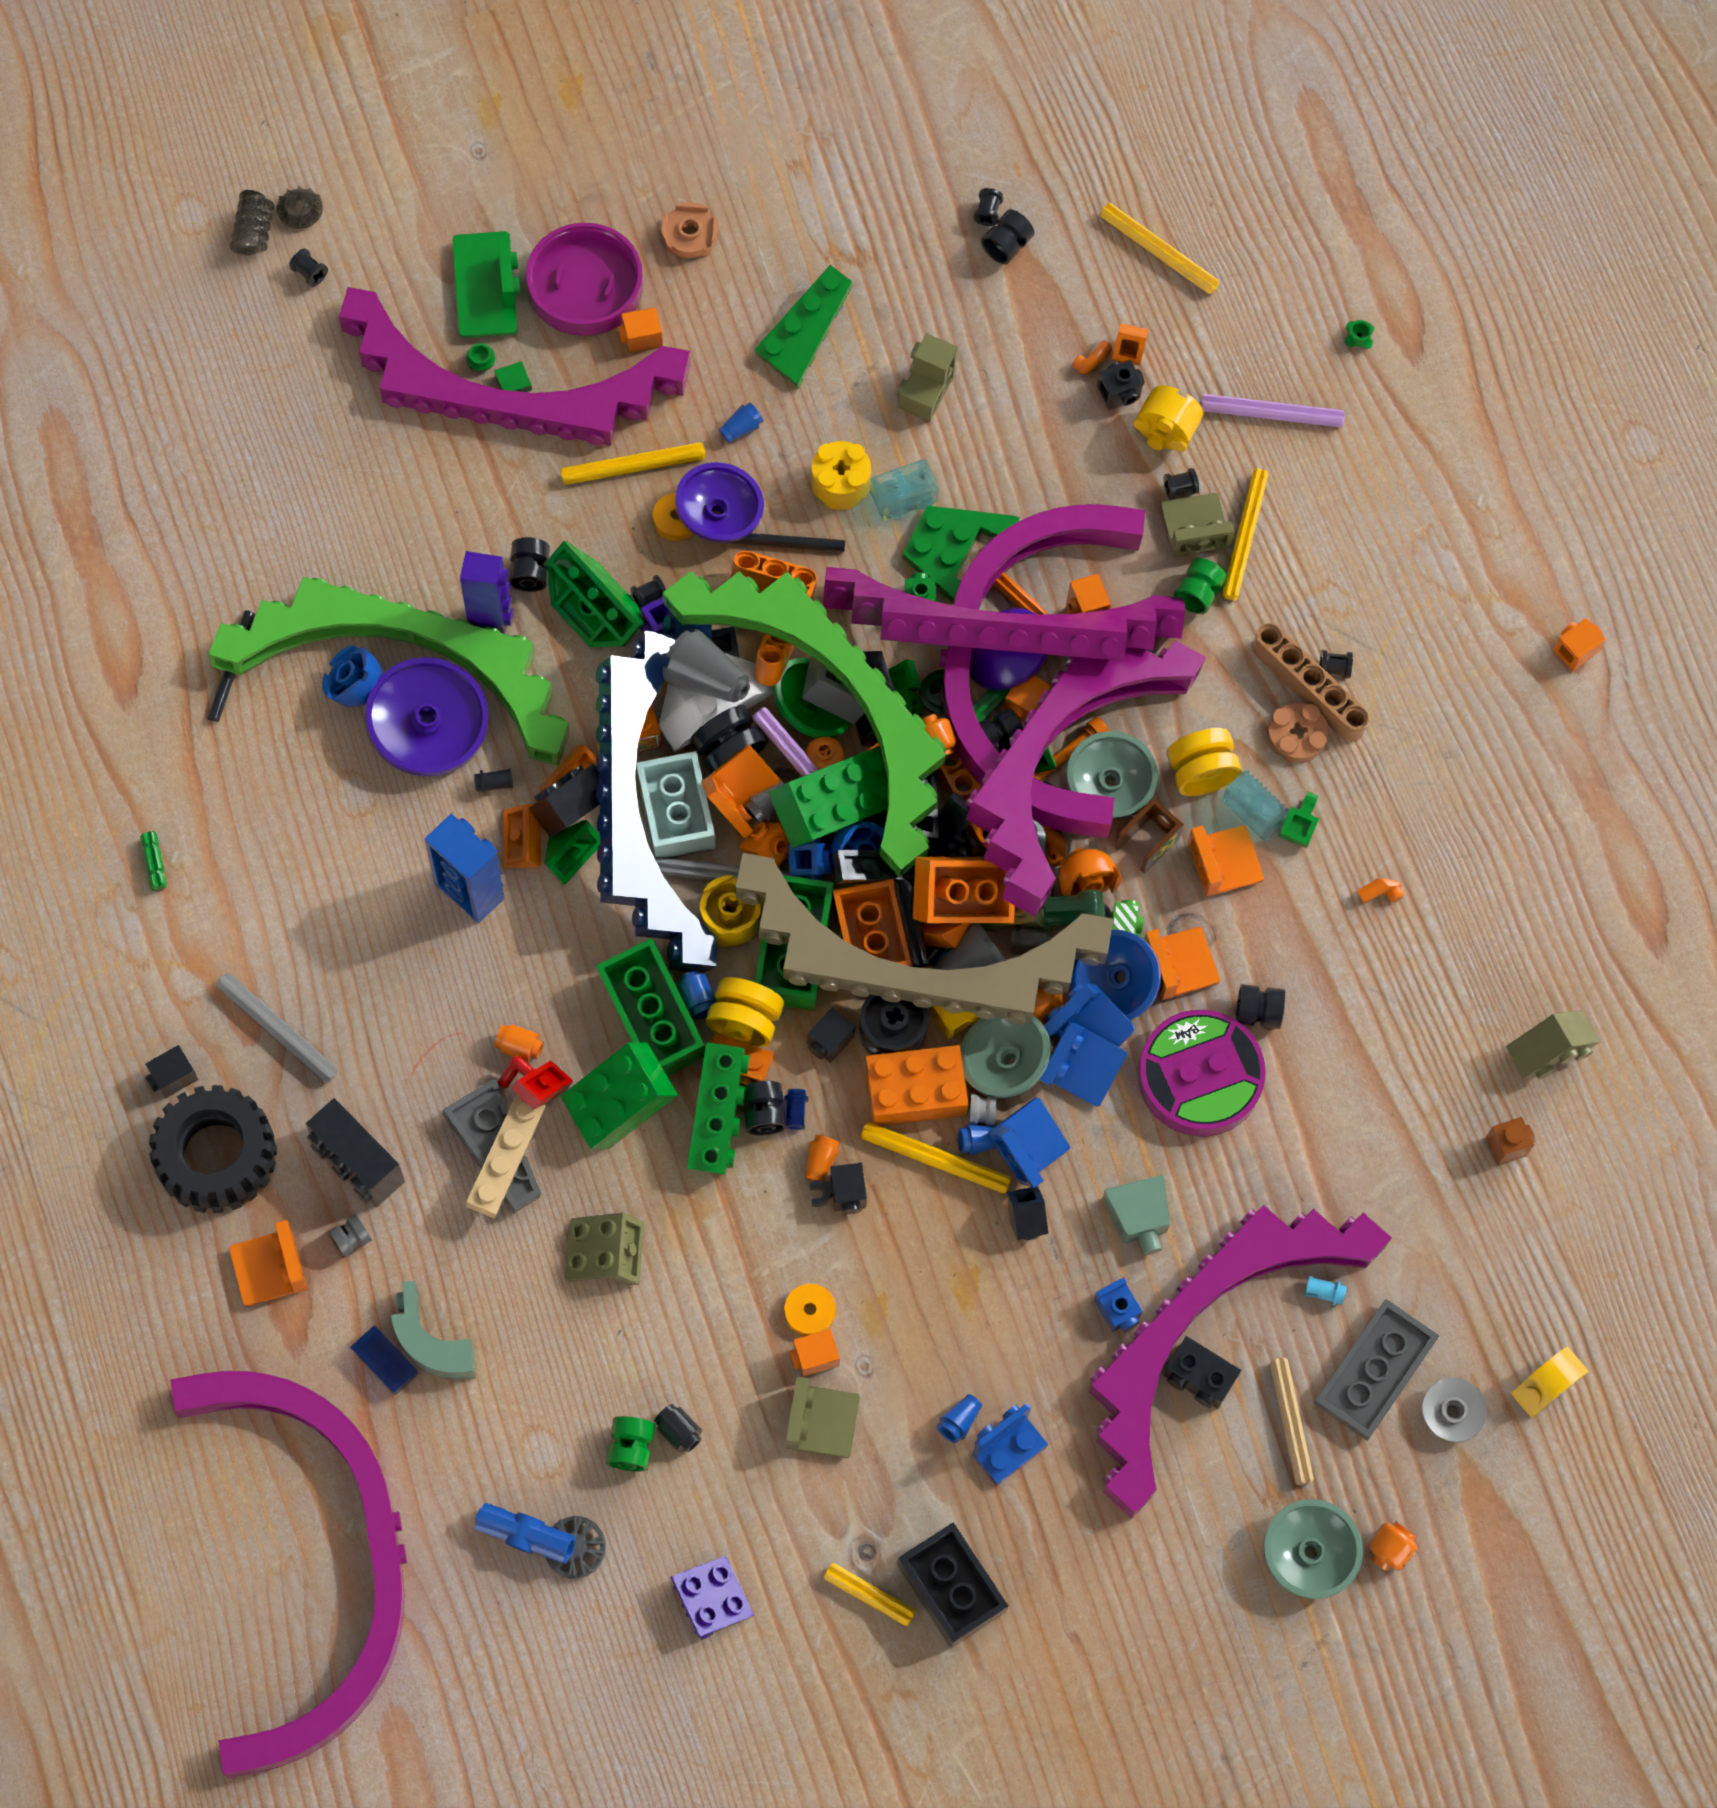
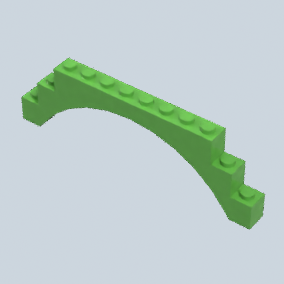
(331, 612)
(793, 617)

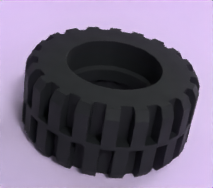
(194, 1114)

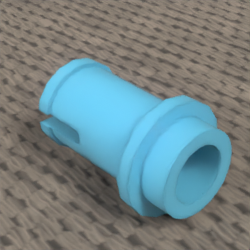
(1325, 1290)

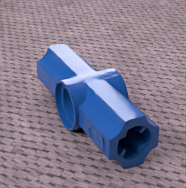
(525, 1533)

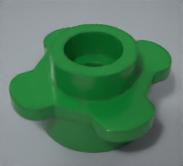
(1359, 327)

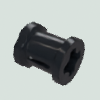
(988, 206)
(308, 267)
(1181, 483)
(648, 592)
(1337, 663)

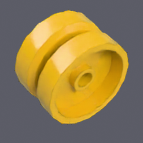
(1204, 761)
(745, 1011)

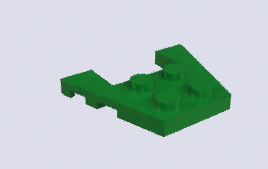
(945, 540)

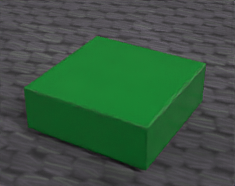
(513, 378)

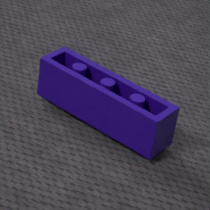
(486, 591)

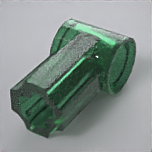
(1066, 909)

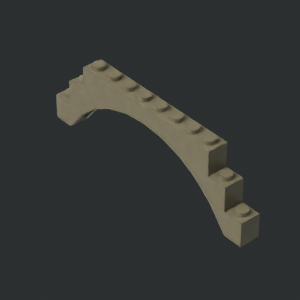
(991, 991)

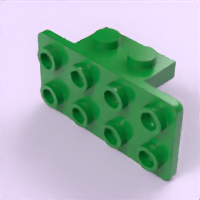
(485, 284)

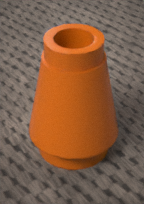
(821, 1156)

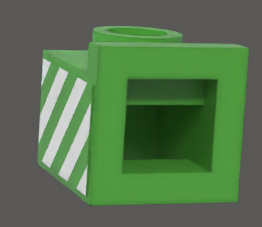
(1126, 917)

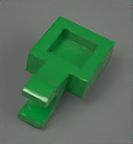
(906, 682)
(1300, 823)

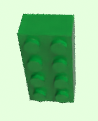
(832, 797)
(817, 899)
(652, 1006)

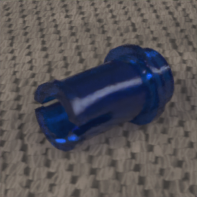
(795, 1109)

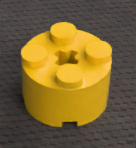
(1168, 419)
(840, 474)
(730, 928)

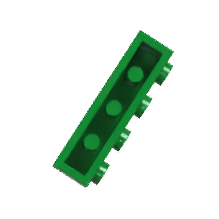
(716, 1108)

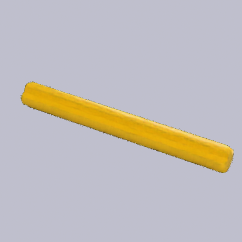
(1159, 248)
(632, 463)
(1245, 534)
(935, 1157)

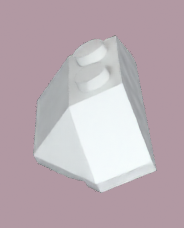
(688, 711)

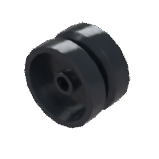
(726, 736)
(882, 1037)

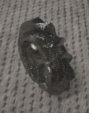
(310, 212)

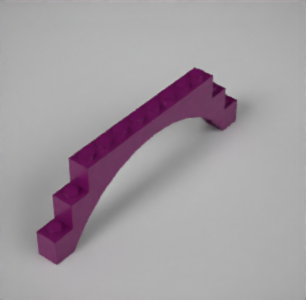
(578, 413)
(929, 622)
(1005, 799)
(1255, 1250)

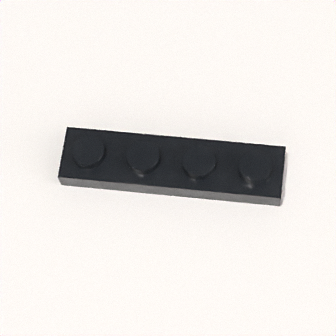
(869, 866)

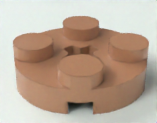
(690, 245)
(1287, 744)

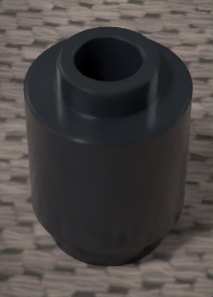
(678, 1428)

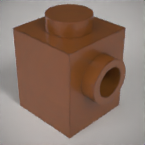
(1510, 1140)

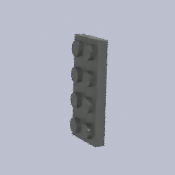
(1376, 1369)

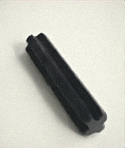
(911, 927)

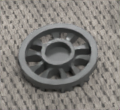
(581, 1547)

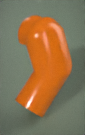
(1098, 355)
(1056, 847)
(1382, 886)

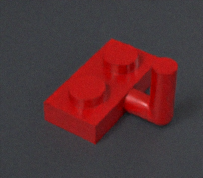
(537, 1084)

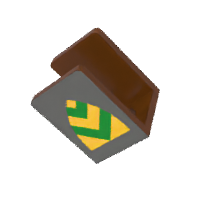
(1152, 811)

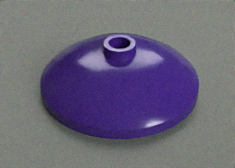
(720, 489)
(1001, 668)

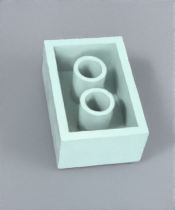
(675, 805)

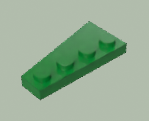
(797, 336)

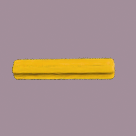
(869, 1594)

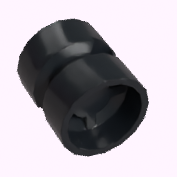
(1007, 238)
(528, 564)
(1001, 729)
(1260, 1006)
(763, 1112)

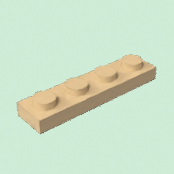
(504, 1158)

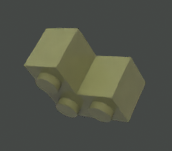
(930, 377)
(1553, 1041)

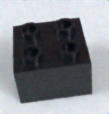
(566, 803)

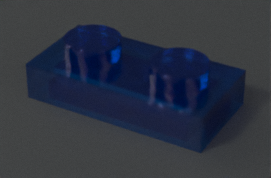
(384, 1360)

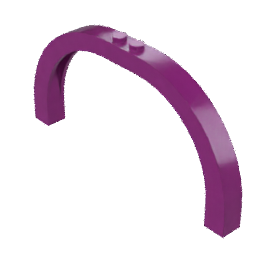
(1043, 531)
(314, 1730)

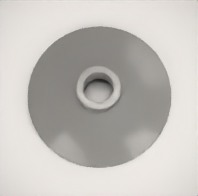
(1460, 1396)

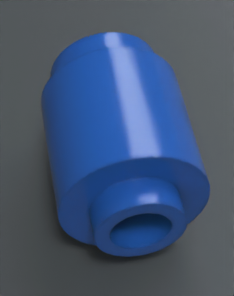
(696, 994)

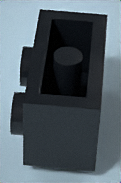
(1201, 1373)

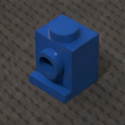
(1116, 1318)

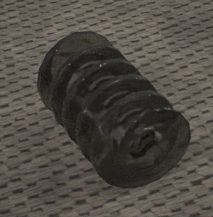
(251, 223)

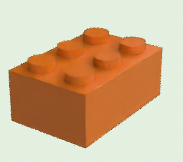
(960, 891)
(872, 920)
(916, 1085)

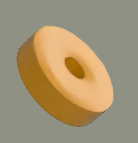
(665, 524)
(805, 1296)

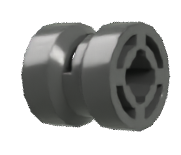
(349, 1235)

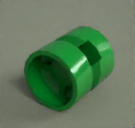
(1201, 584)
(631, 1432)

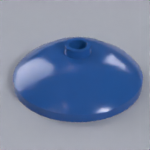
(1141, 967)

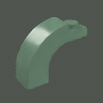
(437, 1357)

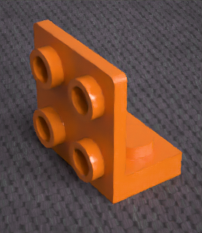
(736, 782)
(1224, 859)
(1183, 962)
(268, 1266)

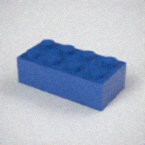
(465, 867)

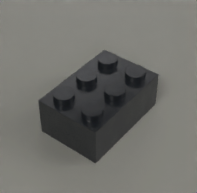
(354, 1153)
(952, 1585)

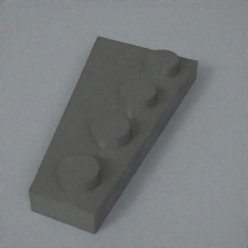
(477, 1123)

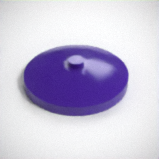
(426, 716)

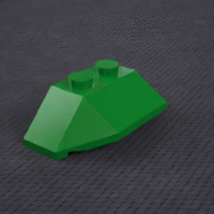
(591, 598)

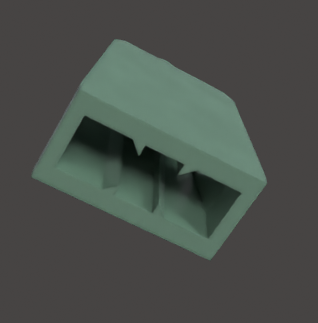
(1139, 1211)

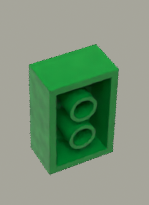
(618, 1095)

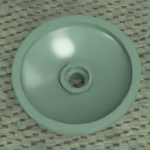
(1116, 758)
(990, 1047)
(1326, 1531)

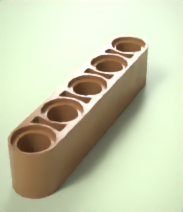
(1307, 668)

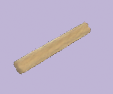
(1291, 1421)

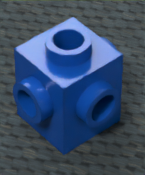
(810, 860)

